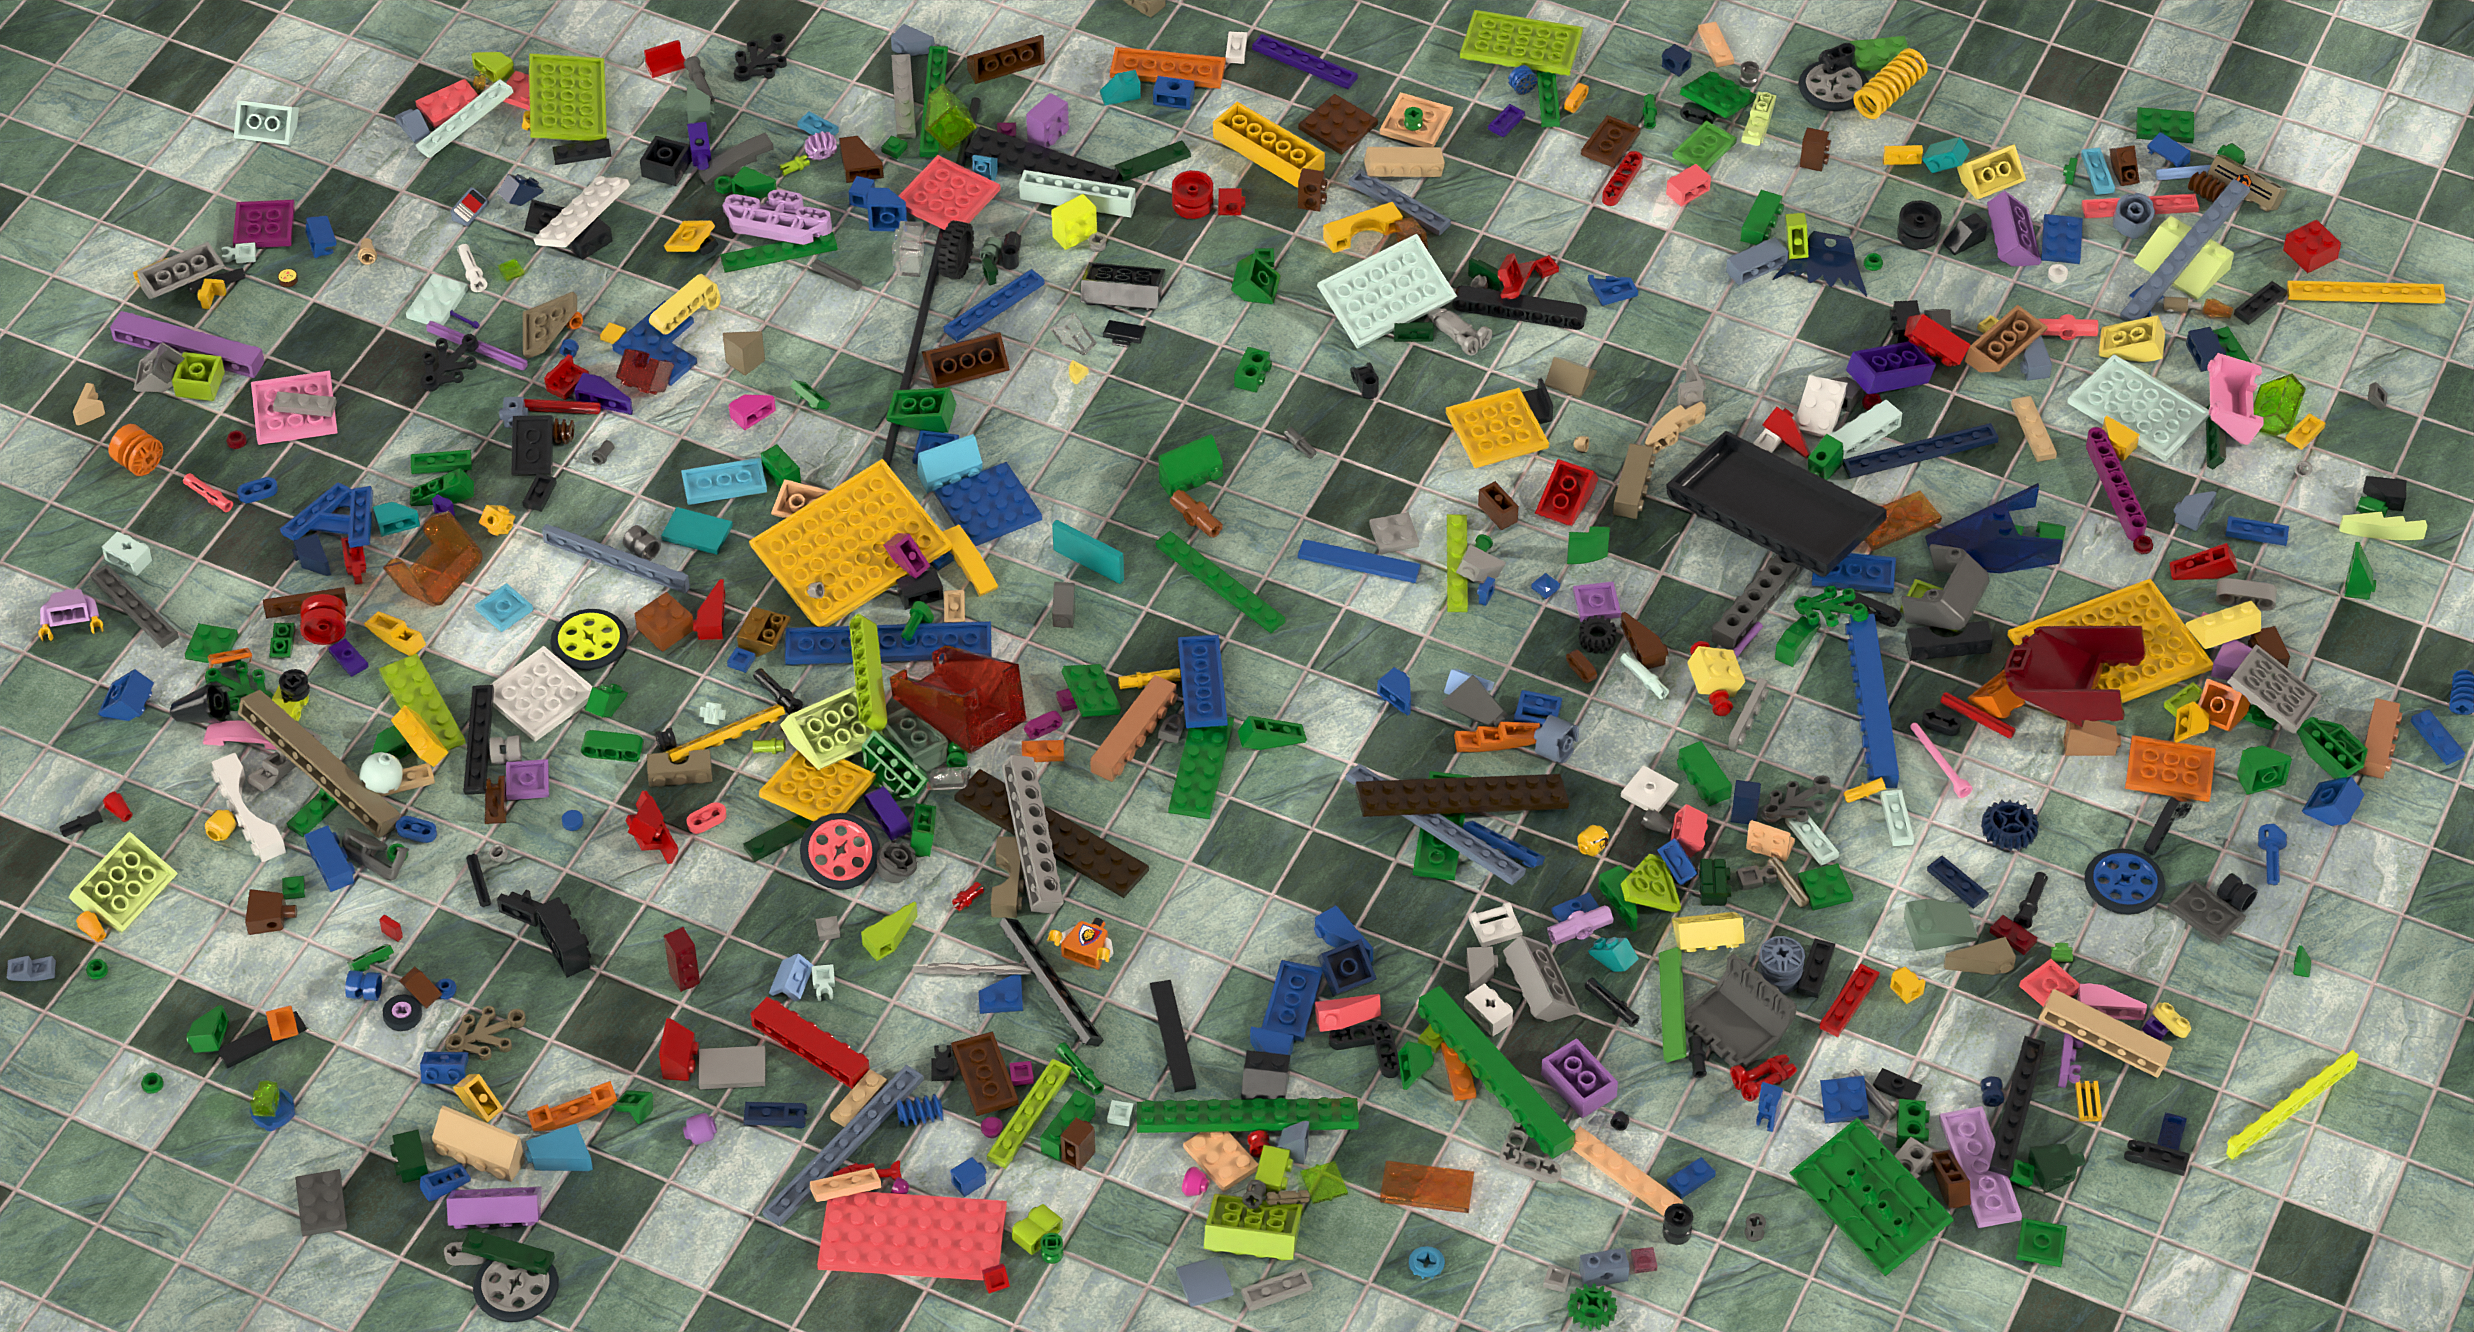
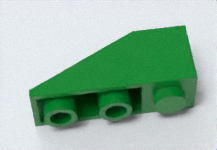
(455, 486)

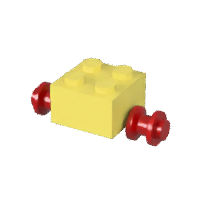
(1716, 674)

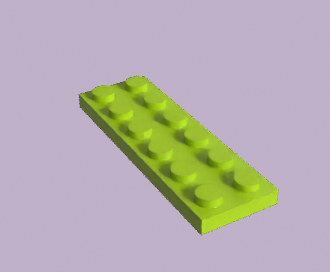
(413, 687)

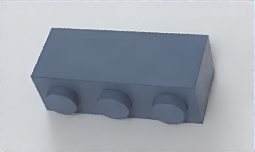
(1757, 261)

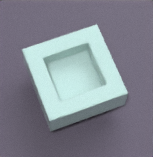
(1120, 1113)

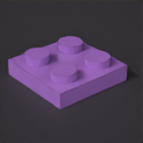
(1597, 600)
(527, 779)

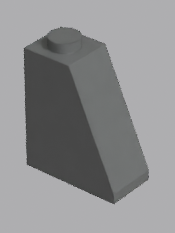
(1475, 703)

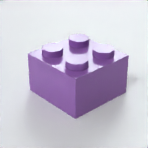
(1047, 121)

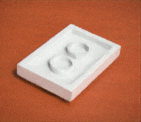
(1820, 406)

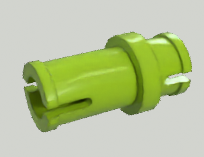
(797, 163)
(772, 745)

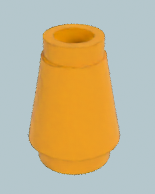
(91, 926)

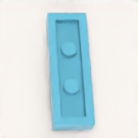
(2097, 171)

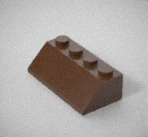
(1006, 59)
(966, 360)

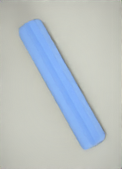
(2180, 172)

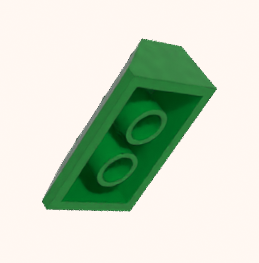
(1190, 465)

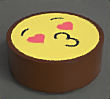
(287, 277)

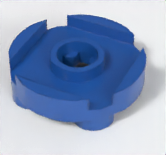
(284, 1113)

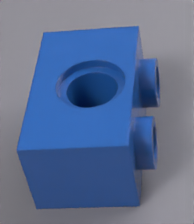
(1173, 92)

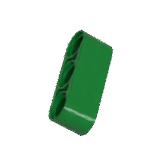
(612, 746)

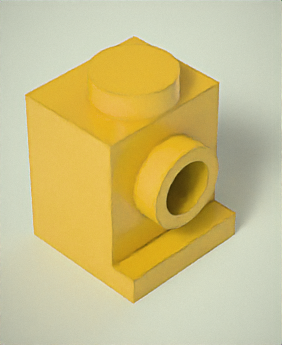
(1907, 984)

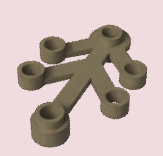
(483, 1033)

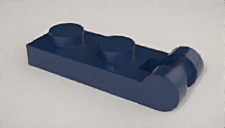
(775, 1114)

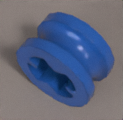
(569, 347)

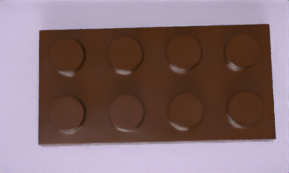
(984, 1073)

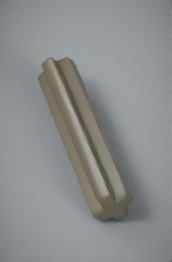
(1788, 882)

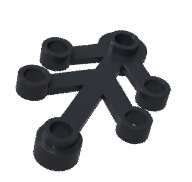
(745, 72)
(448, 364)

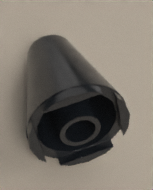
(203, 705)

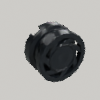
(294, 684)

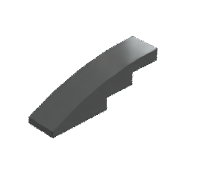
(740, 155)

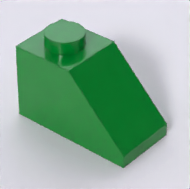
(391, 742)
(208, 1030)
(1414, 1062)

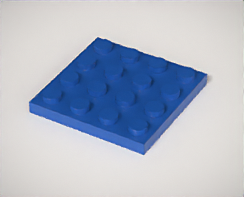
(989, 504)

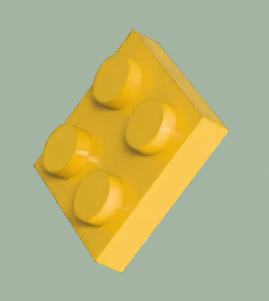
(689, 236)

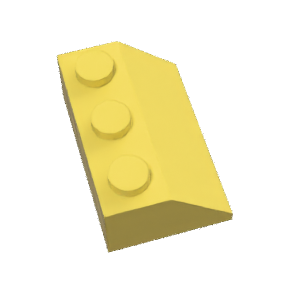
(1992, 171)
(2226, 625)
(1708, 931)

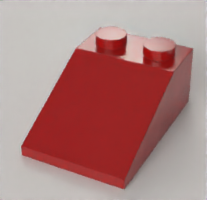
(1566, 492)

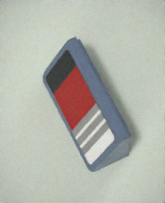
(468, 207)

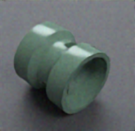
(991, 249)

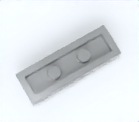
(304, 404)
(1276, 1289)

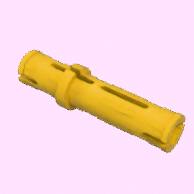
(1142, 679)

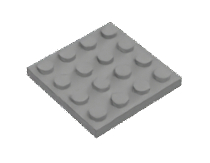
(2274, 689)

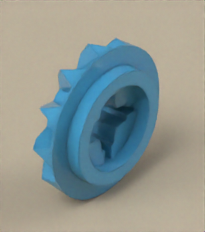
(1419, 1257)

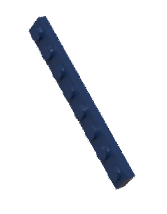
(1920, 450)

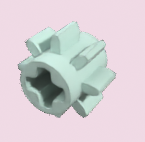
(712, 713)

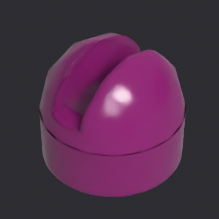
(900, 1186)

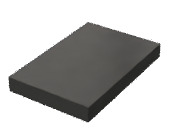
(2206, 912)

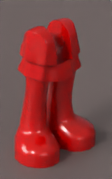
(1777, 1071)

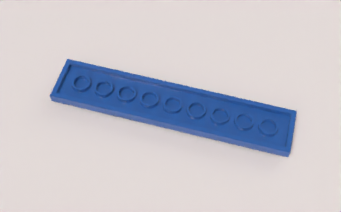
(833, 643)

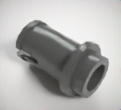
(600, 455)

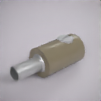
(2179, 304)

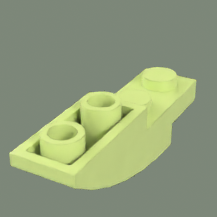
(1759, 119)

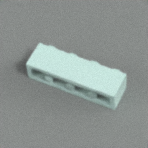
(1868, 428)

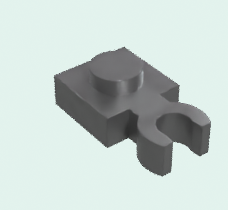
(1753, 878)

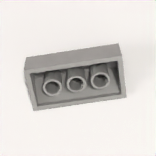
(179, 270)
(1540, 979)

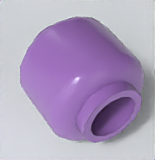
(700, 1128)

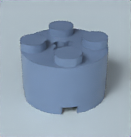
(2133, 215)
(1556, 739)

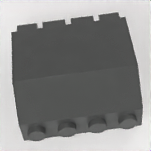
(1741, 1015)

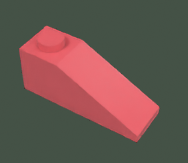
(1346, 1011)

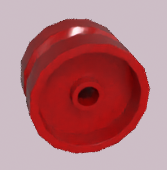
(1192, 194)
(323, 619)

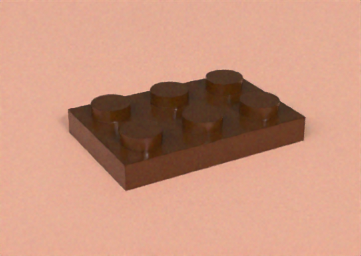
(1610, 141)

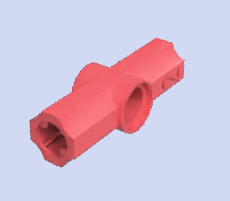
(2069, 327)

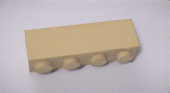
(1404, 161)

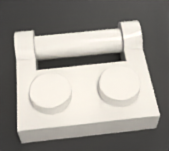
(1497, 930)

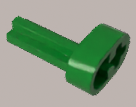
(920, 614)

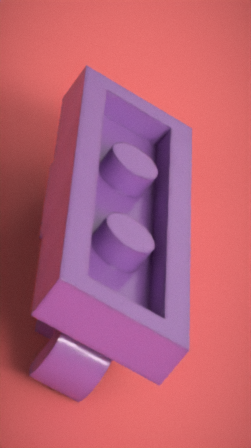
(2068, 1056)

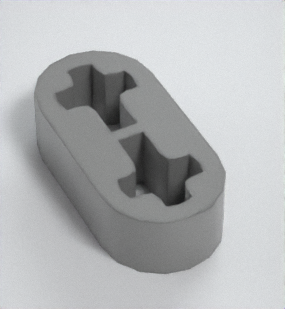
(461, 1257)

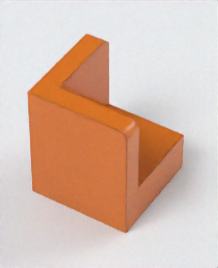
(282, 1023)

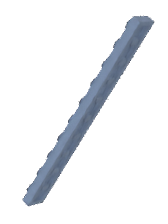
(2185, 251)
(1454, 836)
(843, 1144)

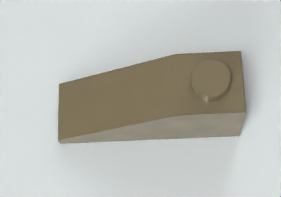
(1984, 958)

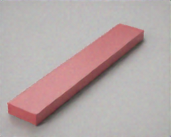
(2162, 205)

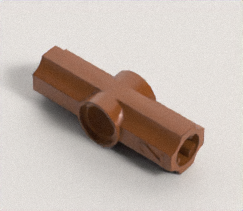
(1196, 513)

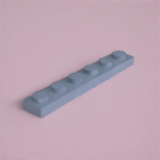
(1406, 205)

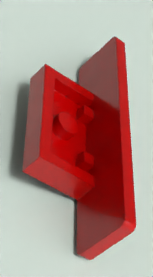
(1514, 276)
(664, 843)

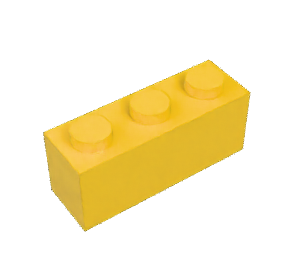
(419, 736)

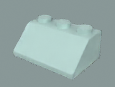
(265, 122)

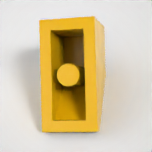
(2121, 437)
(2190, 722)
(478, 1097)

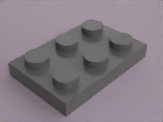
(321, 1202)

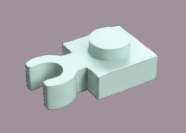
(242, 253)
(823, 980)

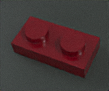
(2017, 936)

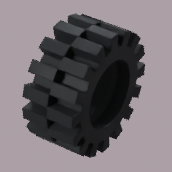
(1597, 643)

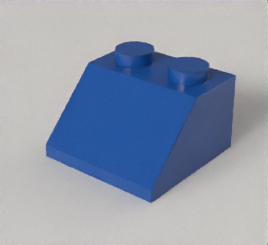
(885, 210)
(127, 697)
(2334, 801)

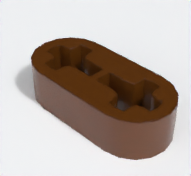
(1581, 666)

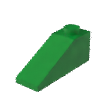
(2359, 578)
(1795, 641)
(1269, 733)
(923, 829)
(1611, 887)

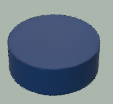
(572, 820)

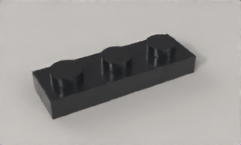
(581, 151)
(2260, 303)
(1816, 968)

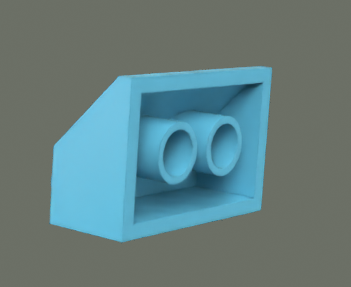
(949, 463)

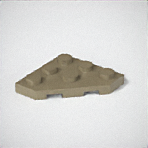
(545, 323)

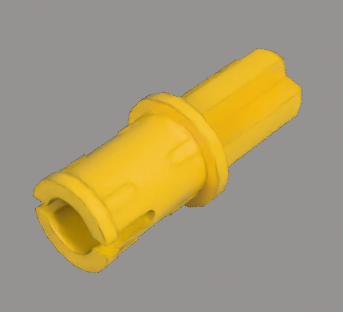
(1864, 790)

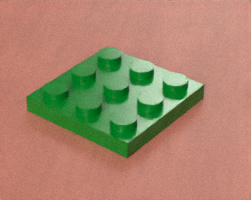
(1718, 94)

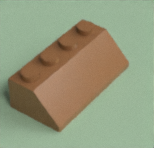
(2004, 341)

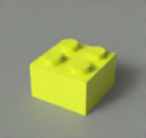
(1074, 221)

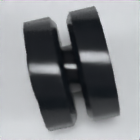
(1919, 224)

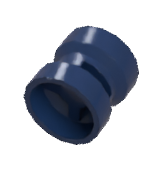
(1992, 1093)

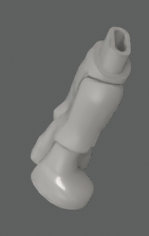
(1460, 331)

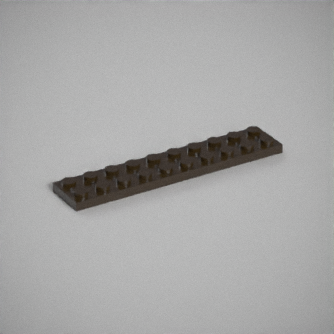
(1461, 795)
(1070, 842)

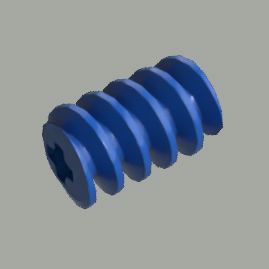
(2462, 693)
(919, 1110)

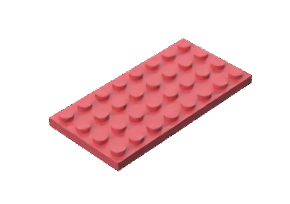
(912, 1235)

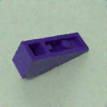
(597, 389)

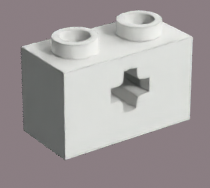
(1488, 1009)

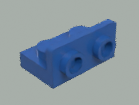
(443, 1067)

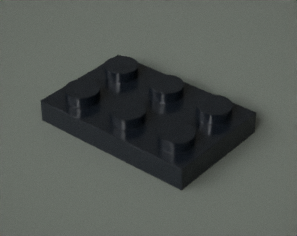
(532, 445)

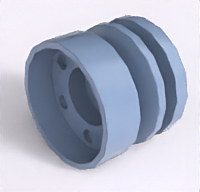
(1781, 962)

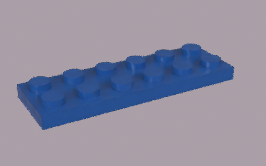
(1202, 681)

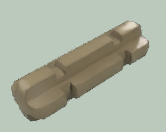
(1287, 1197)

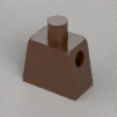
(267, 912)

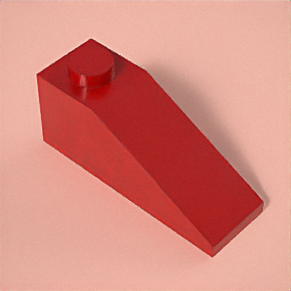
(1784, 426)
(2208, 564)
(711, 614)

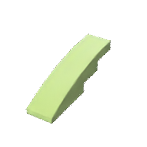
(2376, 526)

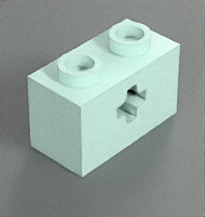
(127, 553)

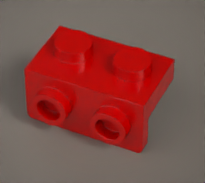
(564, 378)

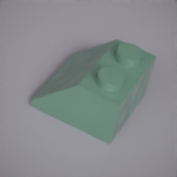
(700, 109)

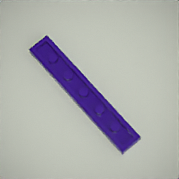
(1304, 61)

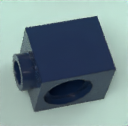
(1676, 60)

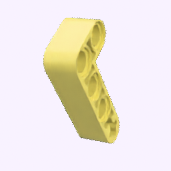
(685, 302)

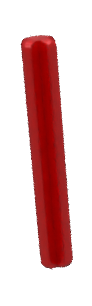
(562, 406)
(1978, 715)

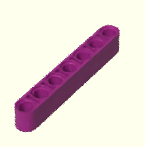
(2115, 483)

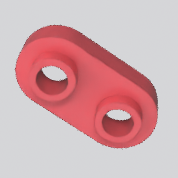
(704, 818)

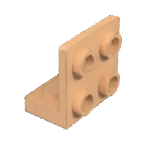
(1769, 841)

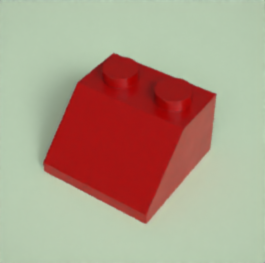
(677, 1051)

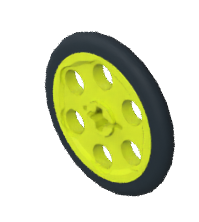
(575, 621)

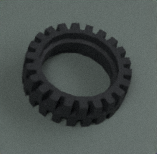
(956, 249)

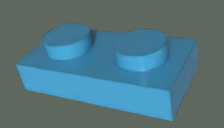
(814, 124)

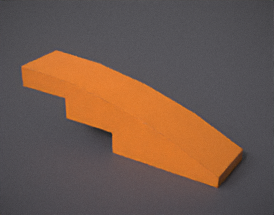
(1503, 737)

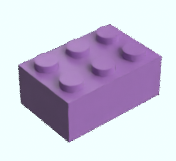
(1579, 1078)

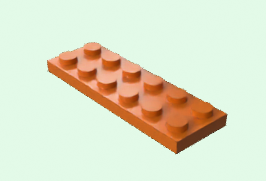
(1202, 69)

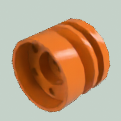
(135, 449)

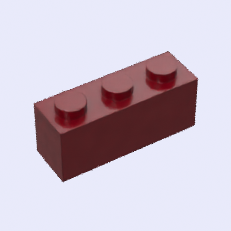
(682, 959)

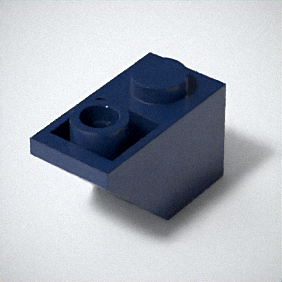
(519, 190)

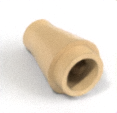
(367, 252)

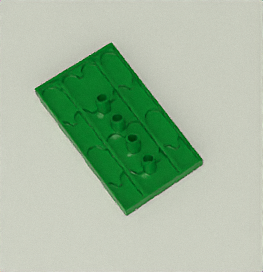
(1871, 1197)

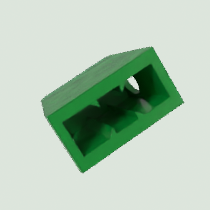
(1826, 457)

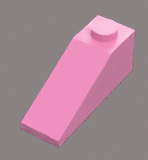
(2111, 1002)

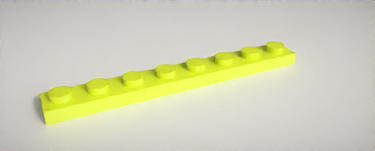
(2296, 1100)

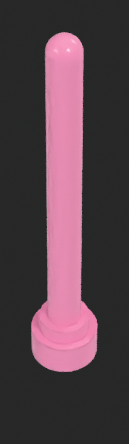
(1961, 786)

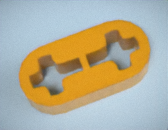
(1576, 97)

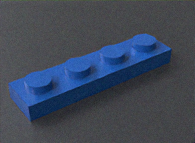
(1511, 848)

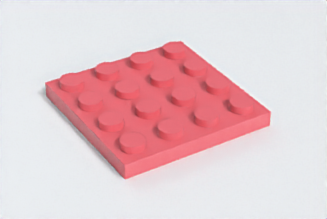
(948, 193)

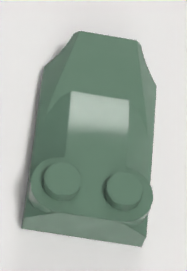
(916, 739)

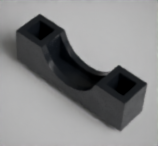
(1924, 644)

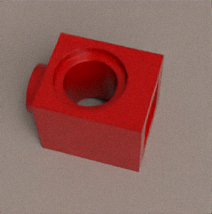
(1230, 201)

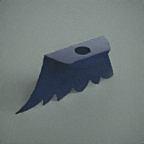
(1827, 261)

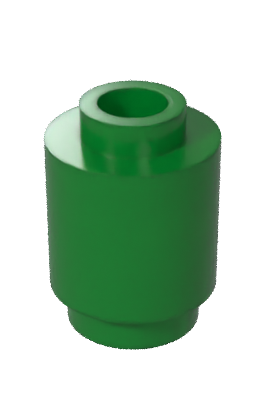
(2371, 505)

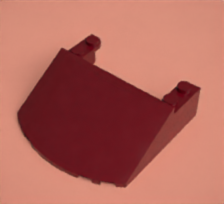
(2063, 666)

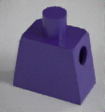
(699, 151)

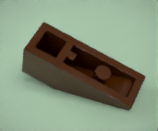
(1643, 642)
(1951, 1179)

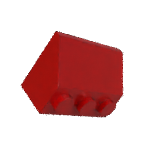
(1936, 340)

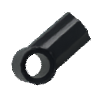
(1011, 250)

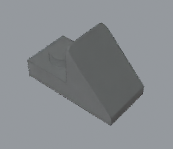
(166, 363)

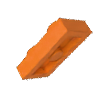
(1044, 750)

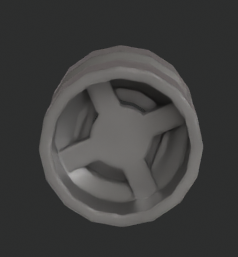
(1749, 74)

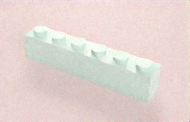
(1060, 189)

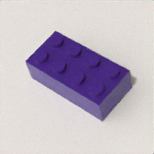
(1890, 367)

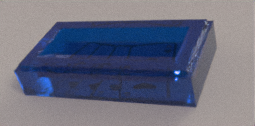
(2171, 1131)

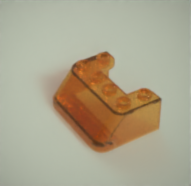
(441, 565)

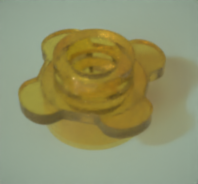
(479, 82)

